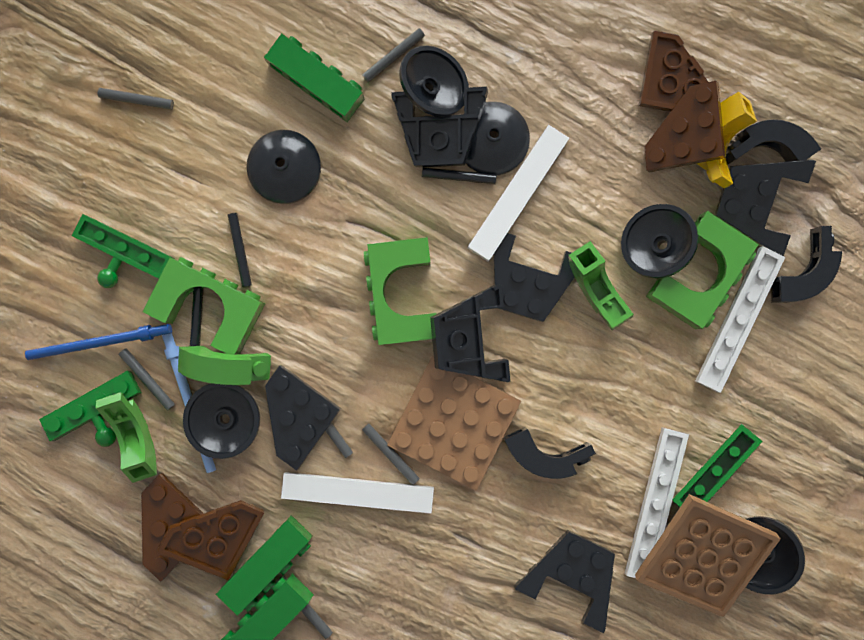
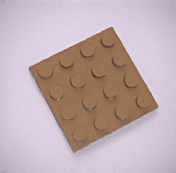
(454, 424)
(706, 556)

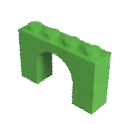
(731, 252)
(383, 261)
(179, 281)

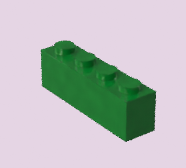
(314, 77)
(720, 466)
(264, 565)
(274, 612)

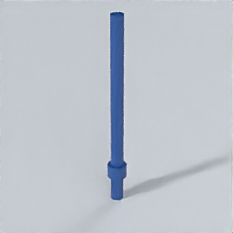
(143, 333)

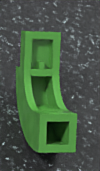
(591, 276)
(221, 368)
(133, 436)

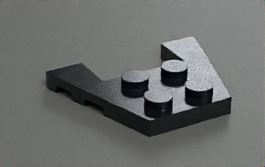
(441, 140)
(751, 197)
(527, 289)
(459, 337)
(580, 566)

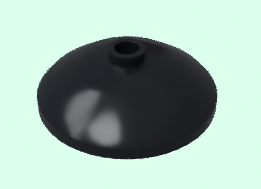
(433, 81)
(508, 149)
(295, 178)
(649, 230)
(205, 425)
(783, 565)

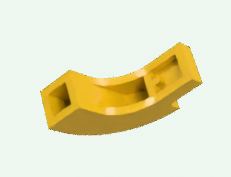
(736, 116)

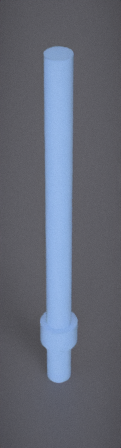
(172, 353)

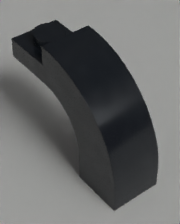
(782, 136)
(817, 275)
(543, 464)

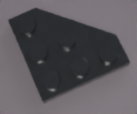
(297, 416)

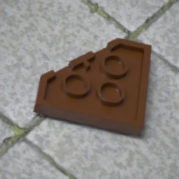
(668, 72)
(689, 132)
(162, 506)
(213, 538)

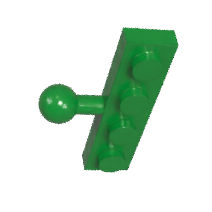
(121, 248)
(84, 410)

